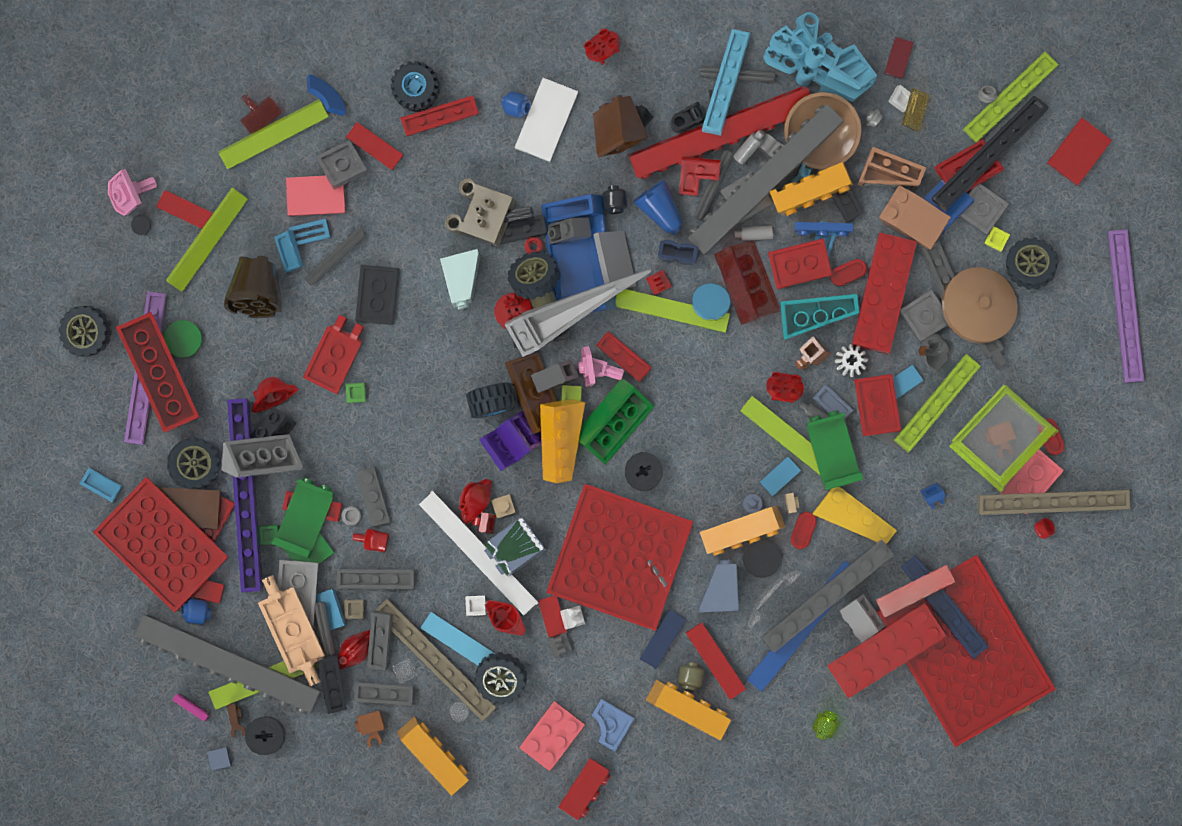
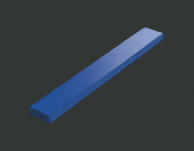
(774, 661)

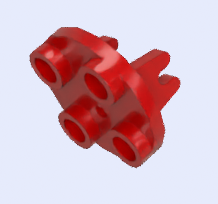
(602, 46)
(507, 303)
(785, 387)

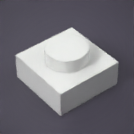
(900, 98)
(475, 605)

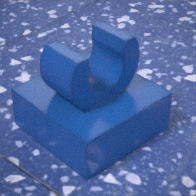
(932, 494)

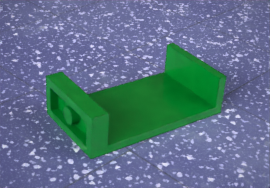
(833, 450)
(304, 517)

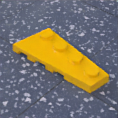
(852, 515)

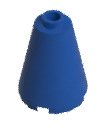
(660, 207)

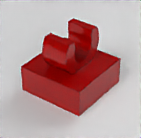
(658, 282)
(485, 523)

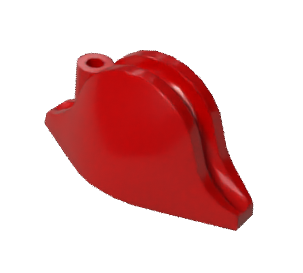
(272, 393)
(474, 499)
(505, 617)
(354, 650)

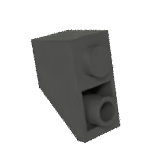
(569, 230)
(554, 376)

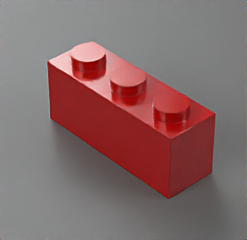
(584, 789)

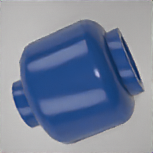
(516, 104)
(196, 611)

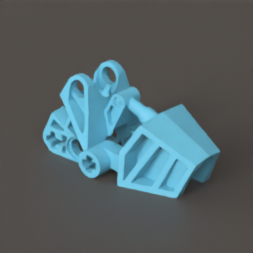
(847, 74)

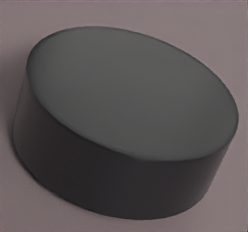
(140, 225)

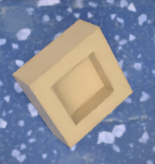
(791, 503)
(503, 506)

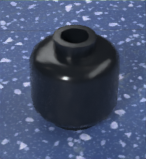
(614, 200)

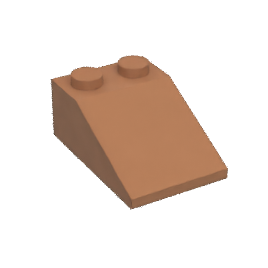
(914, 217)

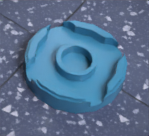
(711, 301)

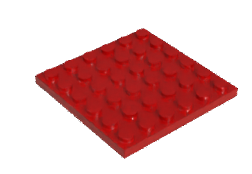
(608, 556)

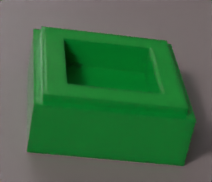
(267, 533)

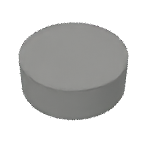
(351, 516)

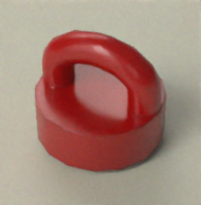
(1044, 528)

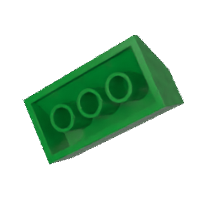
(614, 421)

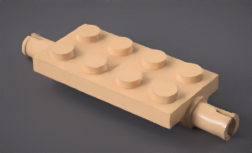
(291, 630)

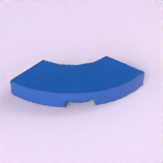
(326, 94)

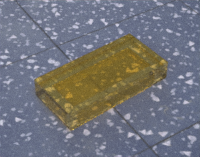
(915, 109)

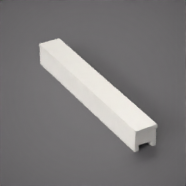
(475, 551)

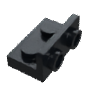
(274, 424)

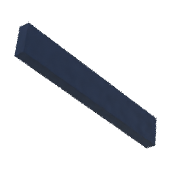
(947, 611)

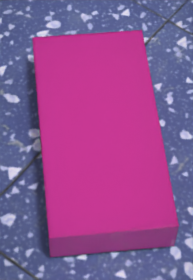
(191, 707)

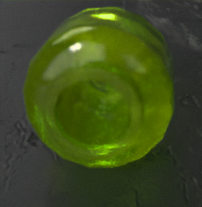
(825, 725)

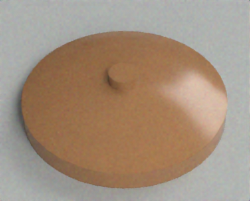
(841, 143)
(979, 305)

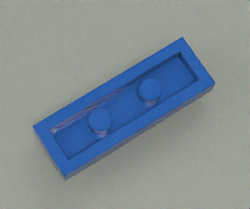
(823, 229)

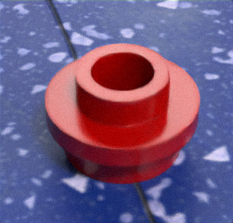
(532, 240)

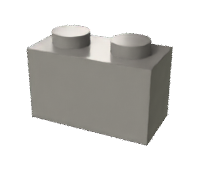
(862, 618)

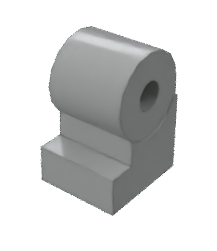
(769, 145)

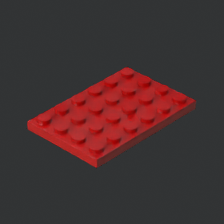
(160, 544)

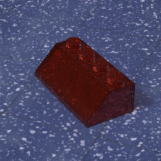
(747, 282)

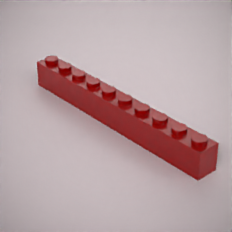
(695, 142)

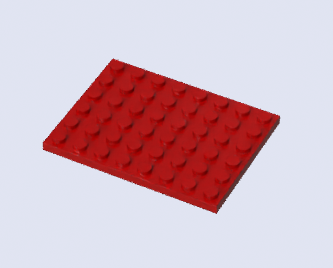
(998, 682)

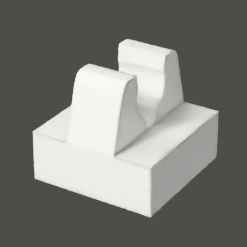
(572, 617)

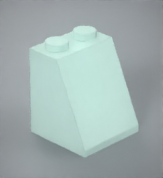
(461, 277)

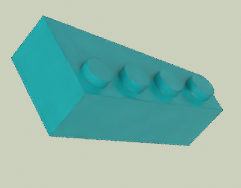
(811, 313)

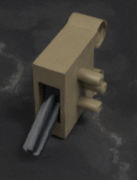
(487, 214)

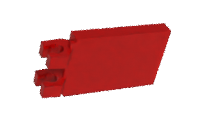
(334, 356)

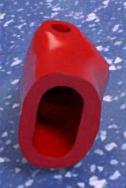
(373, 540)

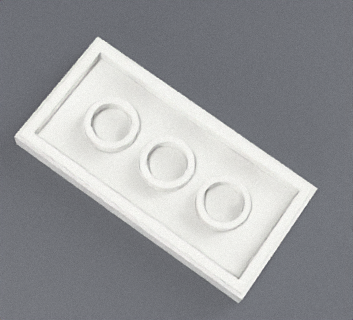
(546, 120)

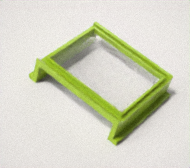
(1002, 437)

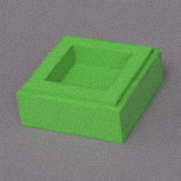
(355, 393)

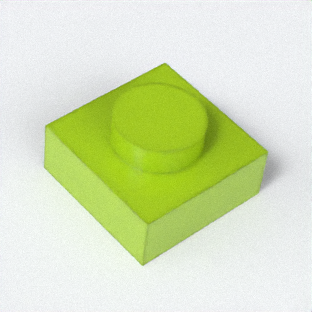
(571, 392)

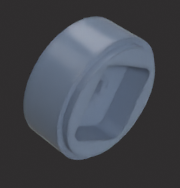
(752, 503)

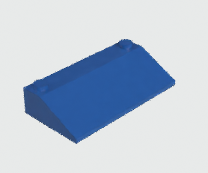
(577, 259)

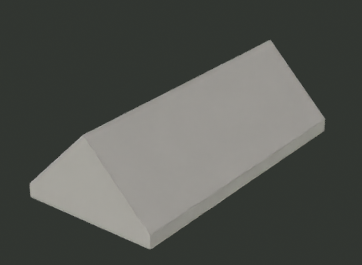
(260, 456)

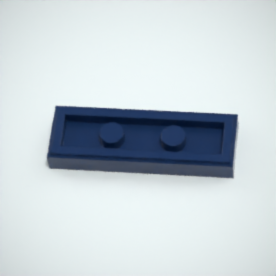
(662, 639)

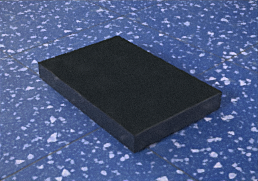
(377, 295)

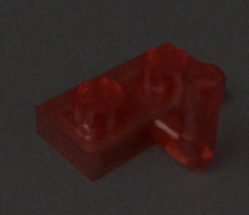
(259, 115)

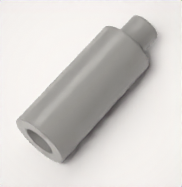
(749, 147)
(754, 233)

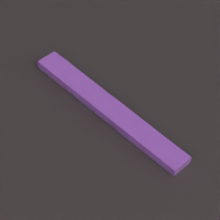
(1125, 306)
(139, 401)

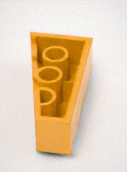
(812, 189)
(560, 438)
(742, 529)
(687, 709)
(433, 756)

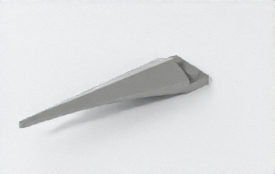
(544, 323)

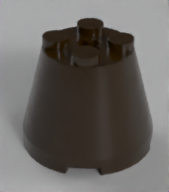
(254, 288)

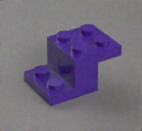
(511, 441)

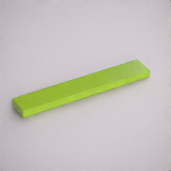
(1010, 97)
(273, 134)
(206, 239)
(667, 309)
(937, 403)
(780, 432)
(234, 692)

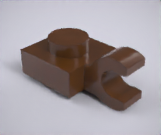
(235, 715)

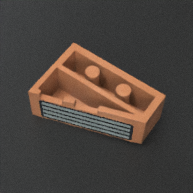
(890, 171)

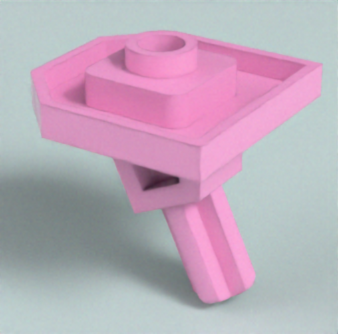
(125, 193)
(595, 368)

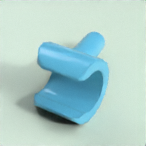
(803, 172)

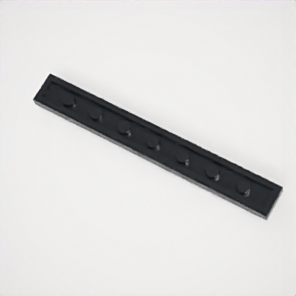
(990, 153)

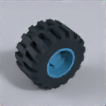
(415, 86)
(491, 400)

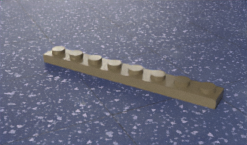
(1053, 502)
(437, 662)

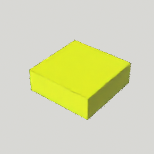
(997, 239)

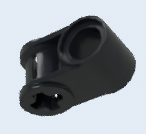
(690, 116)

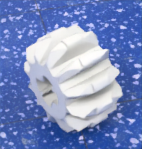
(856, 365)

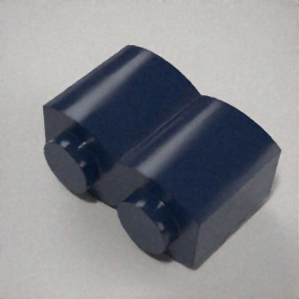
(671, 251)

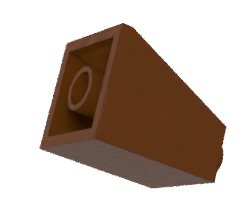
(617, 126)

